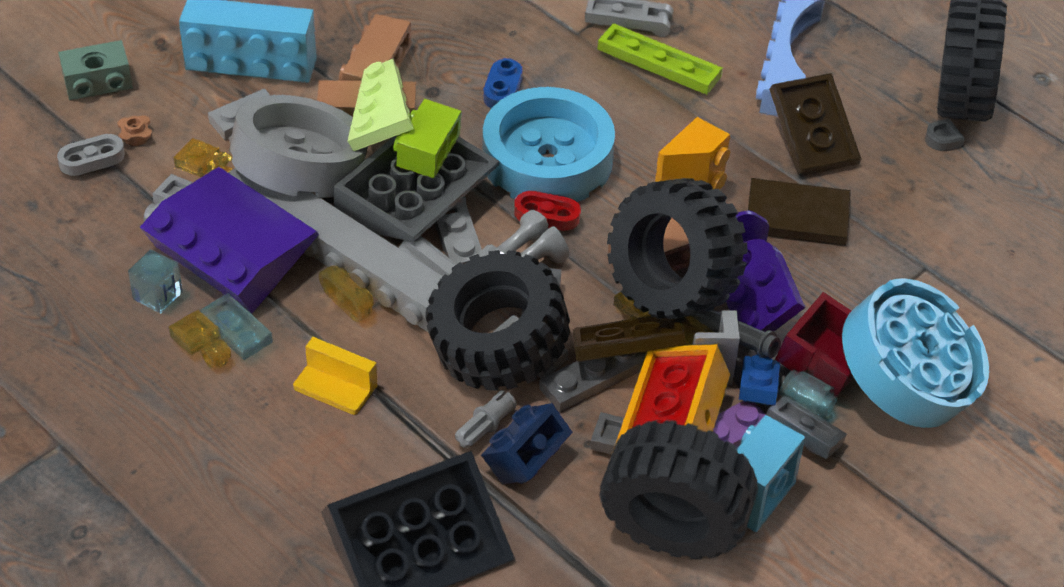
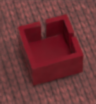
(817, 344)

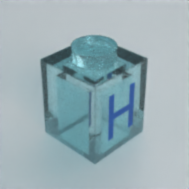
(155, 281)

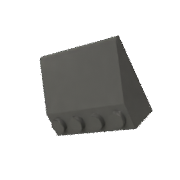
(405, 202)

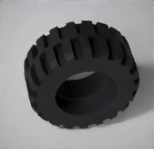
(972, 59)
(713, 241)
(503, 355)
(679, 489)

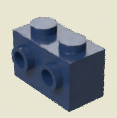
(526, 443)

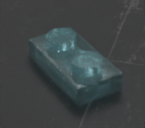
(237, 326)

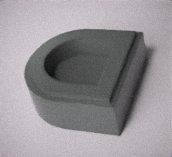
(943, 136)

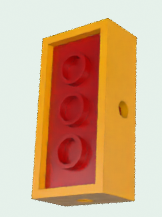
(679, 386)

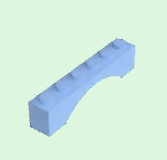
(794, 19)

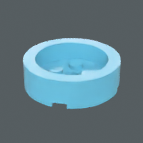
(552, 120)
(889, 357)

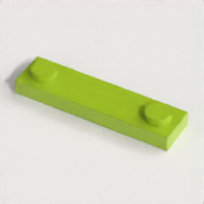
(660, 58)

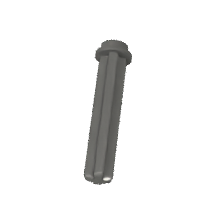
(764, 343)

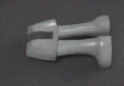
(535, 228)

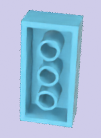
(248, 39)

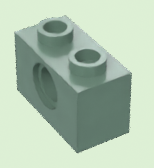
(95, 70)

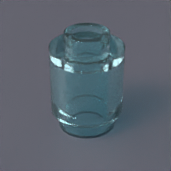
(809, 392)

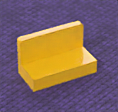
(336, 376)

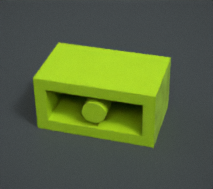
(431, 140)

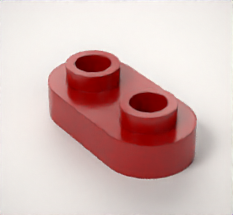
(558, 210)

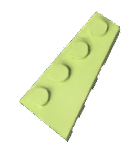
(379, 107)

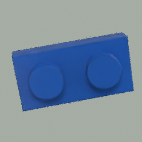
(759, 380)

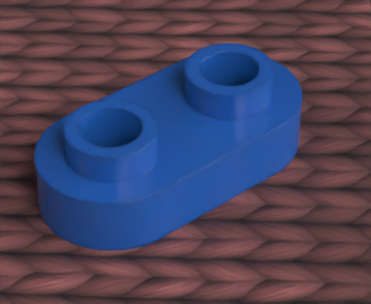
(502, 81)

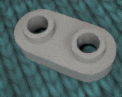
(91, 154)

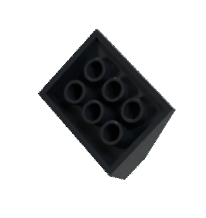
(419, 528)

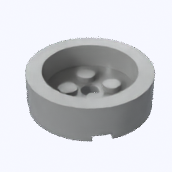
(293, 144)

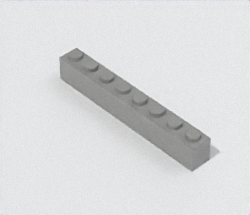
(369, 259)

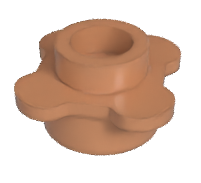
(135, 130)

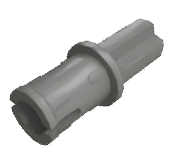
(486, 419)

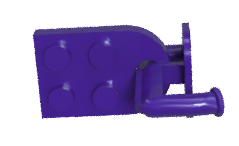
(766, 290)

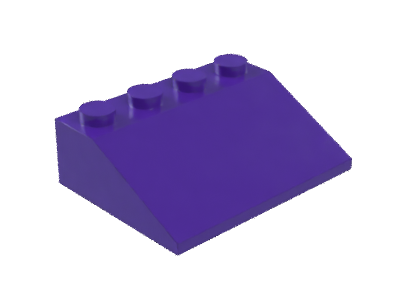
(229, 236)

